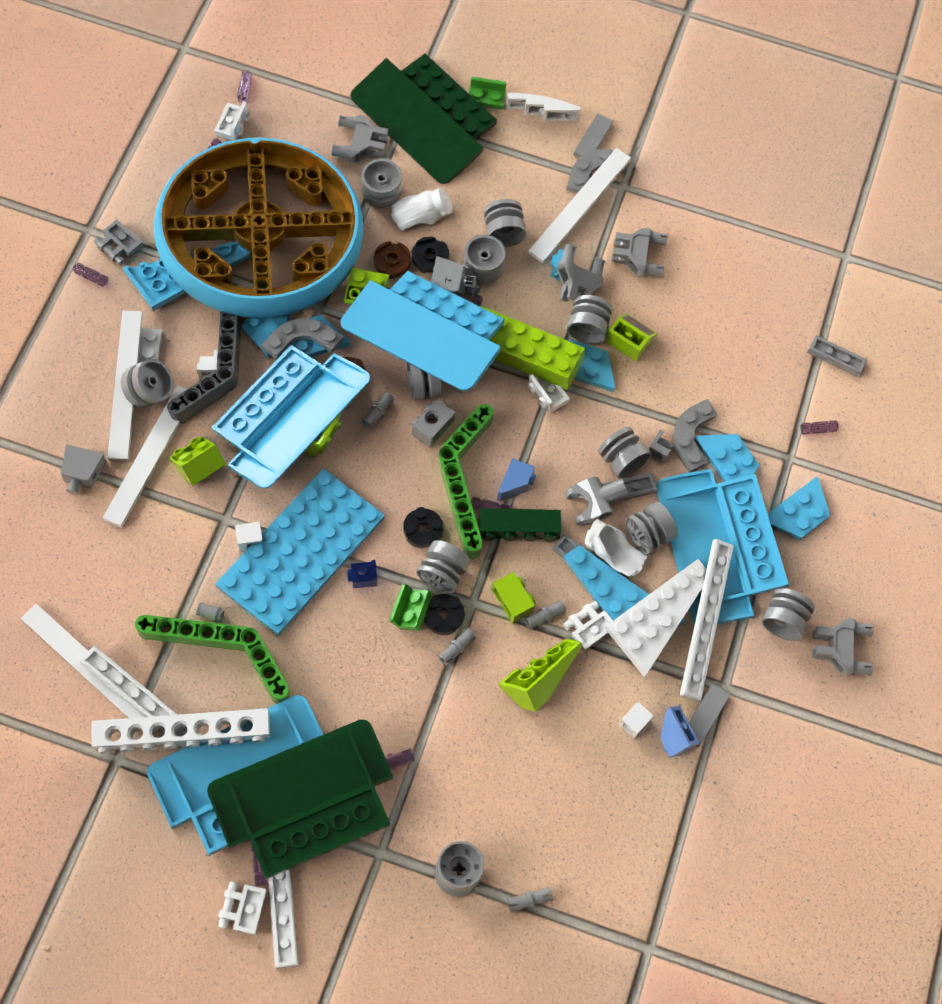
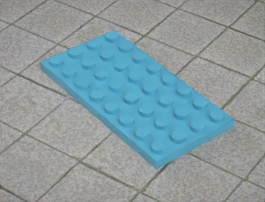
(300, 551)

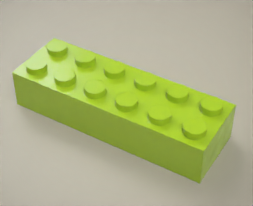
(537, 352)

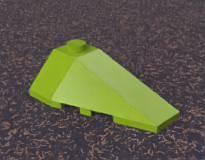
(537, 682)

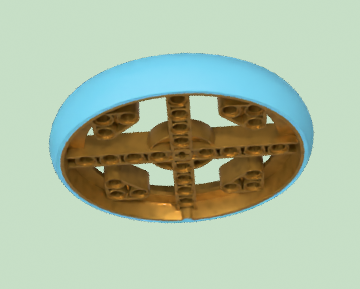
(257, 228)

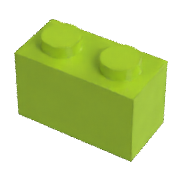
(513, 597)

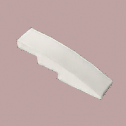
(548, 107)

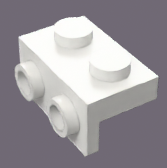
(232, 121)
(549, 395)

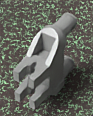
(366, 141)
(633, 251)
(577, 280)
(841, 646)

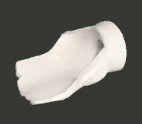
(421, 208)
(614, 548)

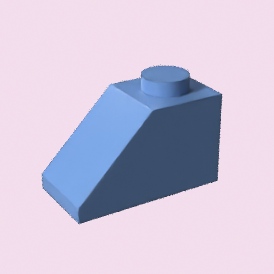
(516, 479)
(677, 733)

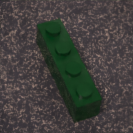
(520, 524)

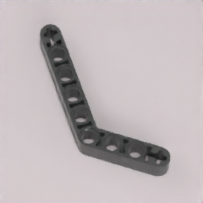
(217, 378)

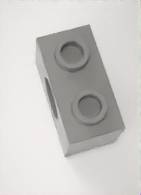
(428, 432)

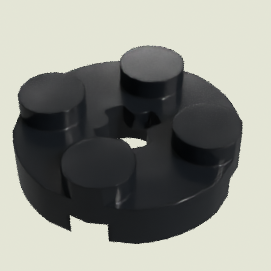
(428, 244)
(419, 517)
(452, 622)

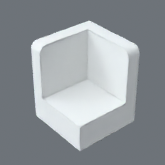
(207, 365)
(248, 534)
(636, 720)

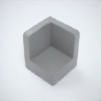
(660, 448)

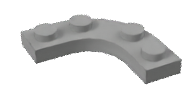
(586, 165)
(301, 329)
(684, 434)

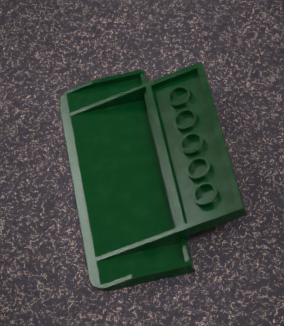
(425, 115)
(305, 798)

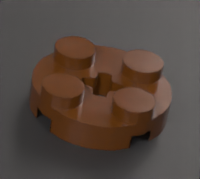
(396, 268)

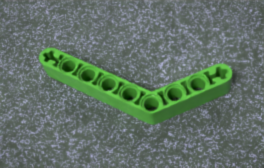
(458, 482)
(217, 641)

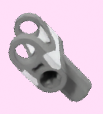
(597, 497)

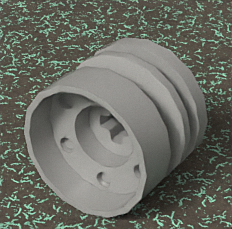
(505, 221)
(589, 319)
(624, 452)
(651, 527)
(443, 566)
(788, 614)
(470, 863)

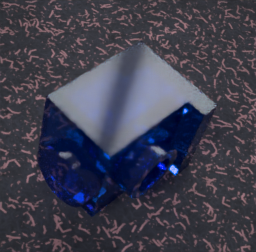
(368, 579)

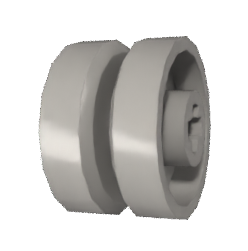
(381, 183)
(484, 258)
(419, 379)
(147, 383)

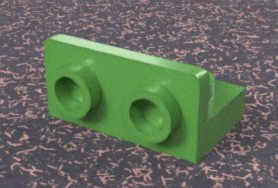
(488, 92)
(410, 608)

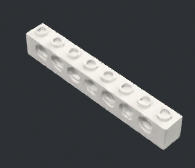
(103, 730)

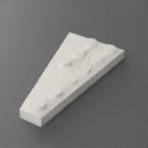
(652, 621)

